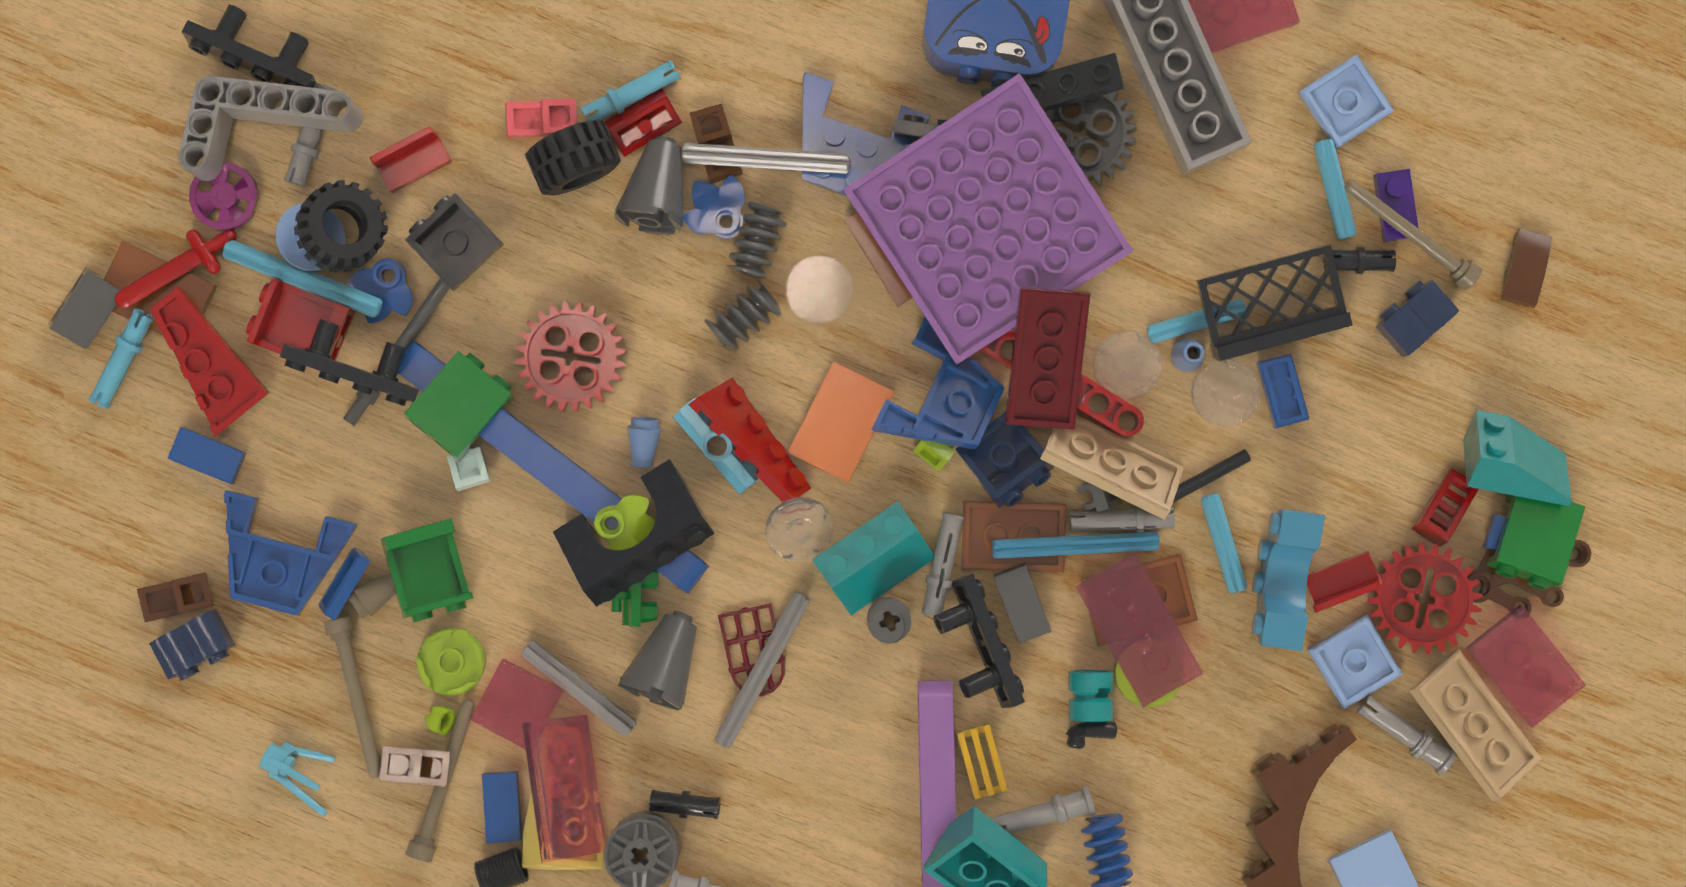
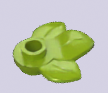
(632, 522)

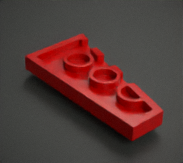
(216, 373)
(754, 442)

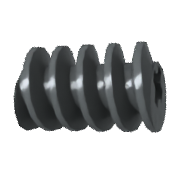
(756, 240)
(744, 316)
(901, 624)

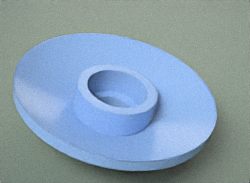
(287, 240)

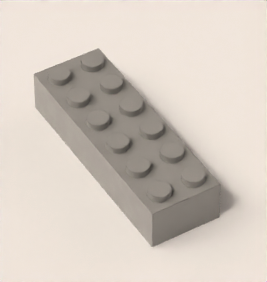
(1180, 80)

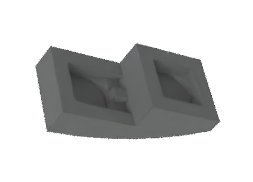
(1022, 603)

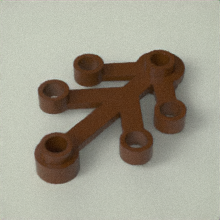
(1490, 581)

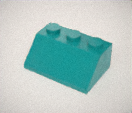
(874, 558)
(983, 854)

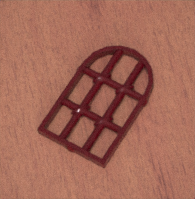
(743, 640)

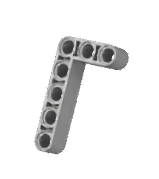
(259, 108)

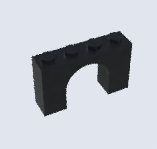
(676, 530)

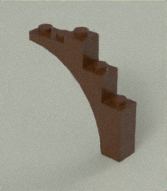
(1288, 789)

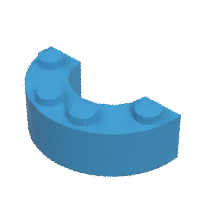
(1283, 578)

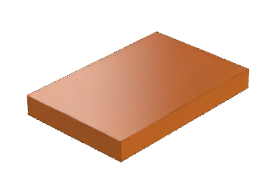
(839, 422)

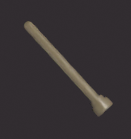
(1463, 272)
(340, 632)
(422, 845)

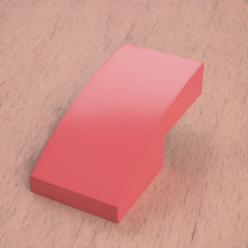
(539, 117)

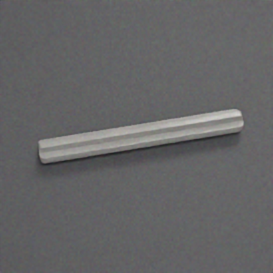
(766, 158)
(762, 669)

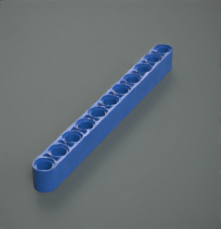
(548, 465)

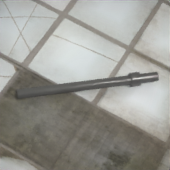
(405, 339)

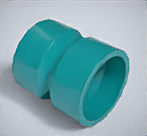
(1090, 695)

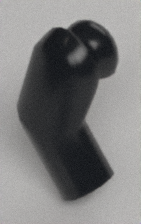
(1101, 729)

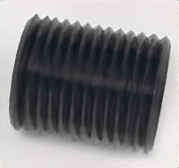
(501, 870)

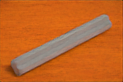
(578, 688)

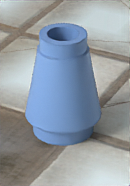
(1181, 359)
(643, 440)

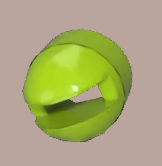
(440, 719)

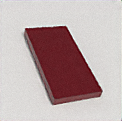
(1047, 357)

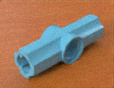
(737, 472)

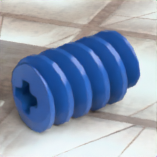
(1108, 850)

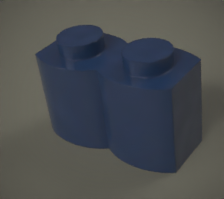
(1417, 317)
(192, 644)

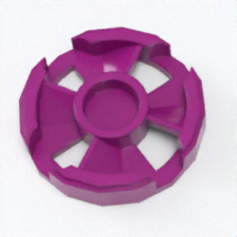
(225, 198)

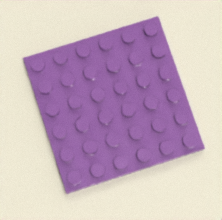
(987, 211)

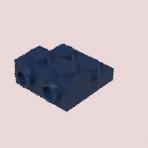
(1006, 462)

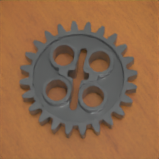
(1116, 136)

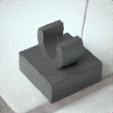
(1101, 499)

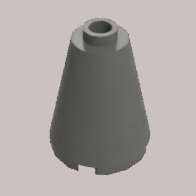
(654, 190)
(663, 663)

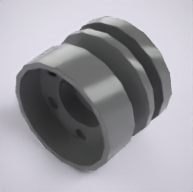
(641, 831)

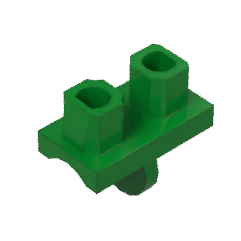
(630, 604)

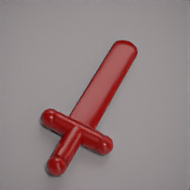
(200, 253)

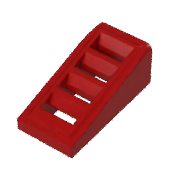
(1431, 531)

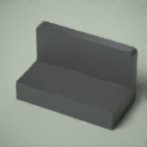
(84, 309)

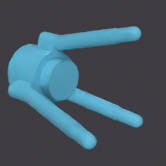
(280, 764)

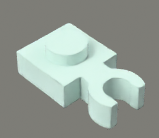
(470, 470)

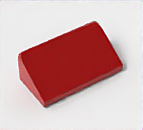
(642, 122)

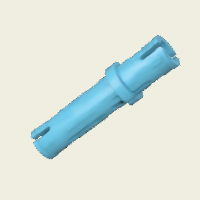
(631, 92)
(127, 346)

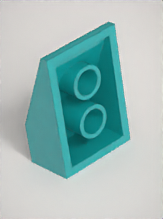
(1514, 460)

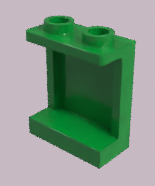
(459, 404)
(1537, 541)
(426, 570)

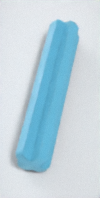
(1335, 189)
(1191, 322)
(1223, 543)

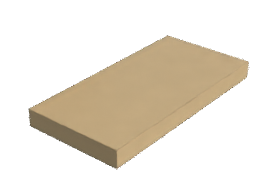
(1115, 465)
(1475, 725)

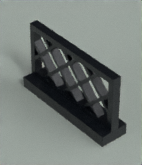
(1279, 332)

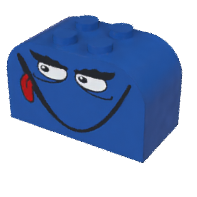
(993, 38)

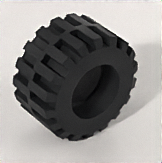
(572, 157)
(360, 207)

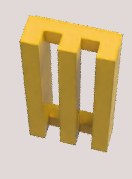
(989, 789)

